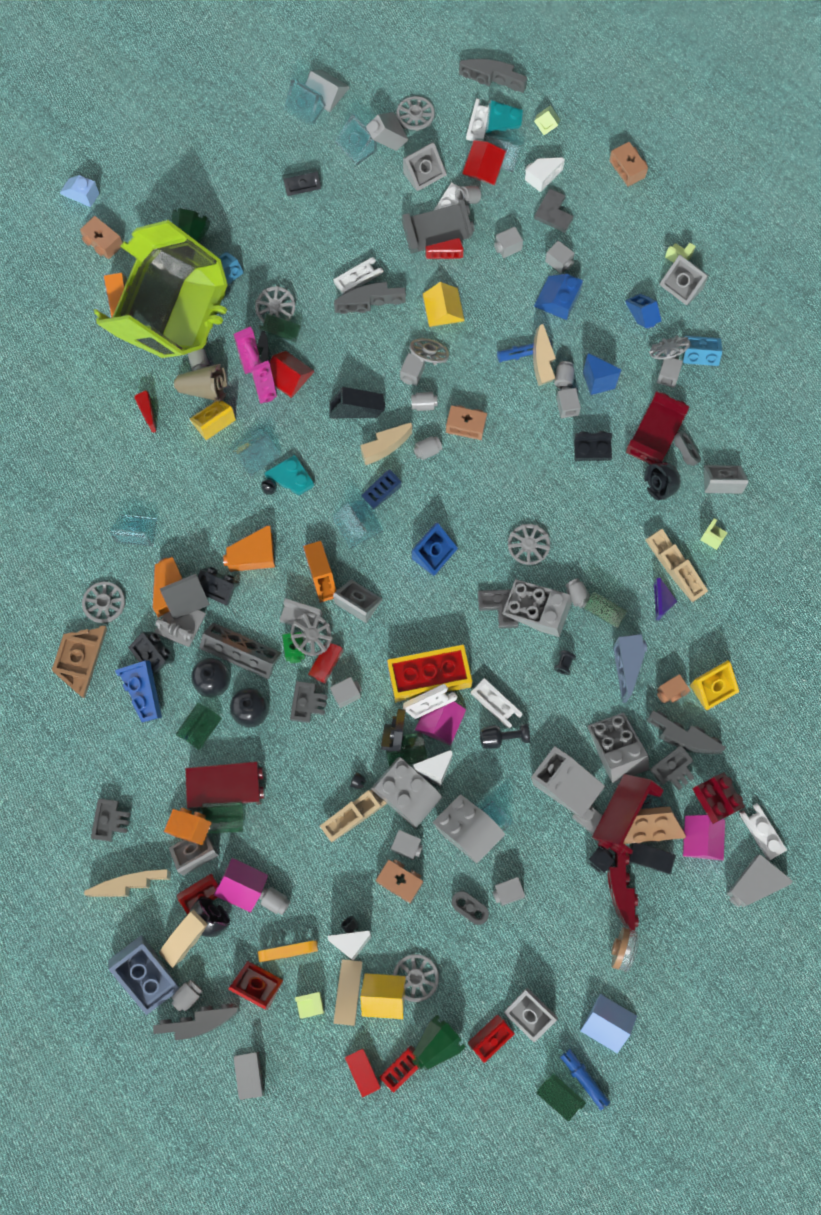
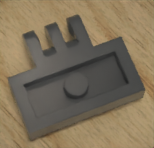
(306, 702)
(673, 768)
(108, 820)

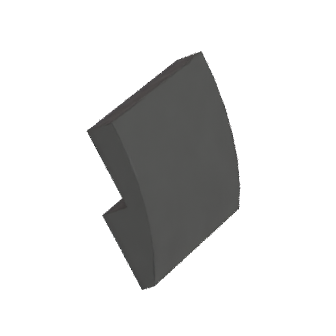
(184, 596)

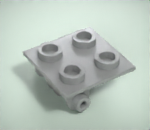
(181, 629)

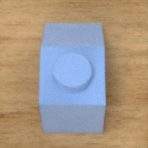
(80, 190)

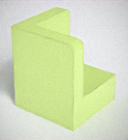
(547, 120)
(676, 250)
(713, 535)
(310, 1005)

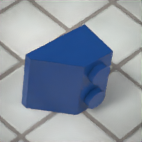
(559, 295)

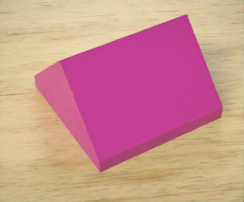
(442, 722)
(703, 838)
(241, 885)

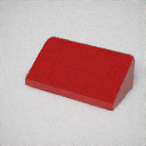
(325, 663)
(204, 887)
(491, 1038)
(362, 1073)

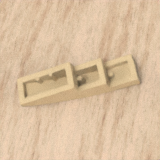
(676, 565)
(352, 815)
(121, 885)

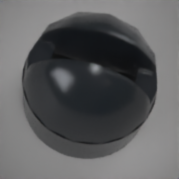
(267, 489)
(356, 780)
(350, 924)

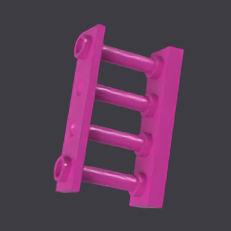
(251, 363)

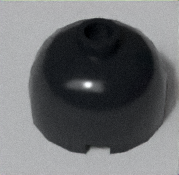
(663, 480)
(210, 677)
(249, 707)
(214, 916)

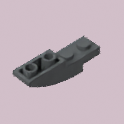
(488, 70)
(373, 294)
(691, 740)
(205, 1021)

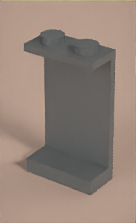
(437, 226)

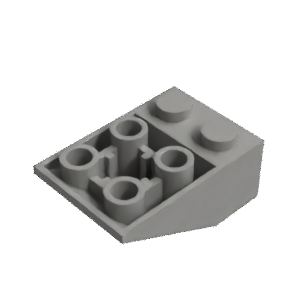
(538, 607)
(619, 747)
(567, 782)

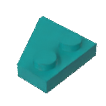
(503, 117)
(291, 475)

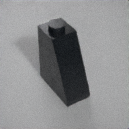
(356, 404)

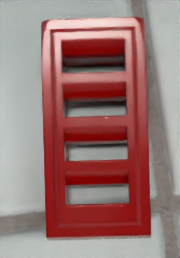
(445, 250)
(144, 403)
(397, 1063)

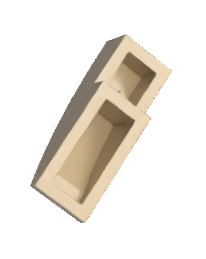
(542, 357)
(385, 443)
(183, 938)
(348, 992)

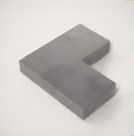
(550, 214)
(496, 600)

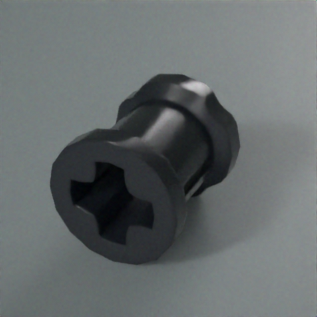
(564, 662)

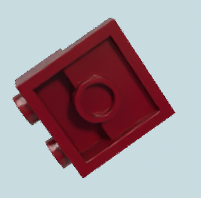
(718, 797)

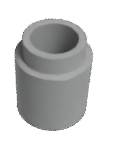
(470, 194)
(198, 359)
(564, 375)
(424, 401)
(427, 447)
(578, 593)
(274, 900)
(186, 996)

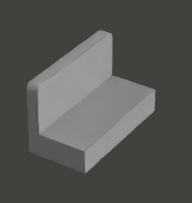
(294, 609)
(248, 1076)

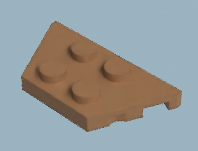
(78, 658)
(654, 825)

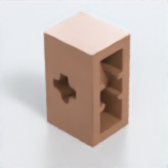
(628, 163)
(101, 237)
(472, 429)
(388, 880)

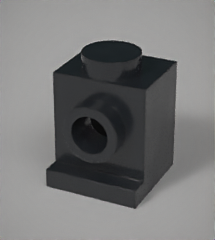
(601, 860)

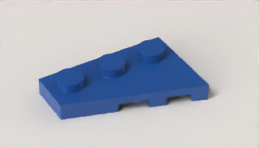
(141, 686)

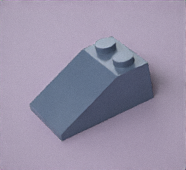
(628, 657)
(143, 975)

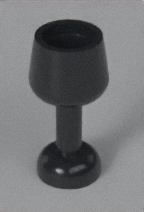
(492, 737)

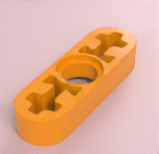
(288, 951)

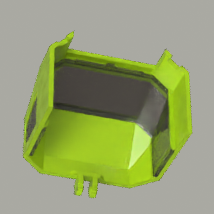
(169, 293)

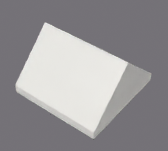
(434, 768)
(350, 943)

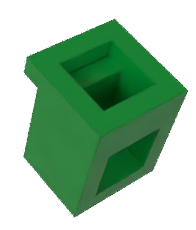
(293, 656)

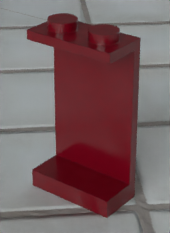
(657, 429)
(224, 784)
(623, 811)

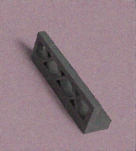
(238, 652)

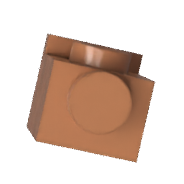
(673, 689)

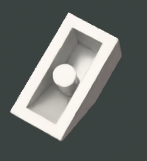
(543, 171)

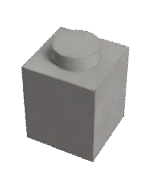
(508, 242)
(560, 257)
(412, 370)
(669, 372)
(568, 402)
(346, 692)
(407, 845)
(508, 892)

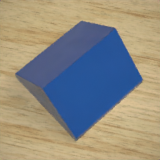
(600, 375)
(434, 550)

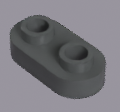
(687, 448)
(470, 908)

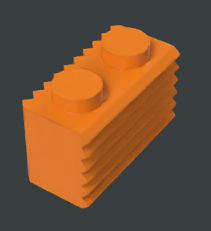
(188, 826)

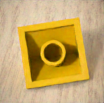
(443, 305)
(213, 419)
(715, 685)
(383, 996)

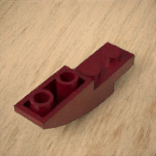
(623, 898)

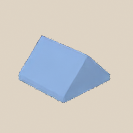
(609, 1023)

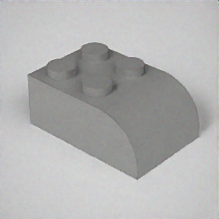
(407, 792)
(468, 828)

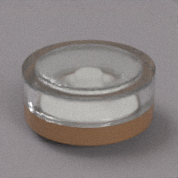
(625, 949)

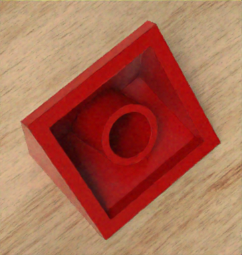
(484, 162)
(289, 373)
(256, 985)

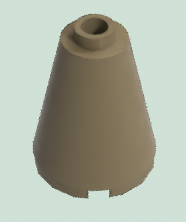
(203, 382)

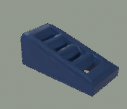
(388, 475)

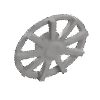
(415, 113)
(275, 305)
(669, 348)
(429, 350)
(529, 544)
(103, 602)
(311, 634)
(417, 977)

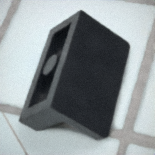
(301, 181)

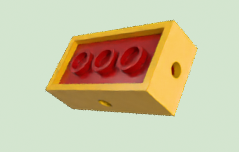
(425, 671)

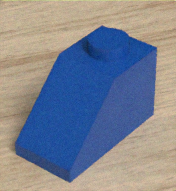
(644, 310)

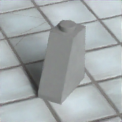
(387, 131)
(757, 882)

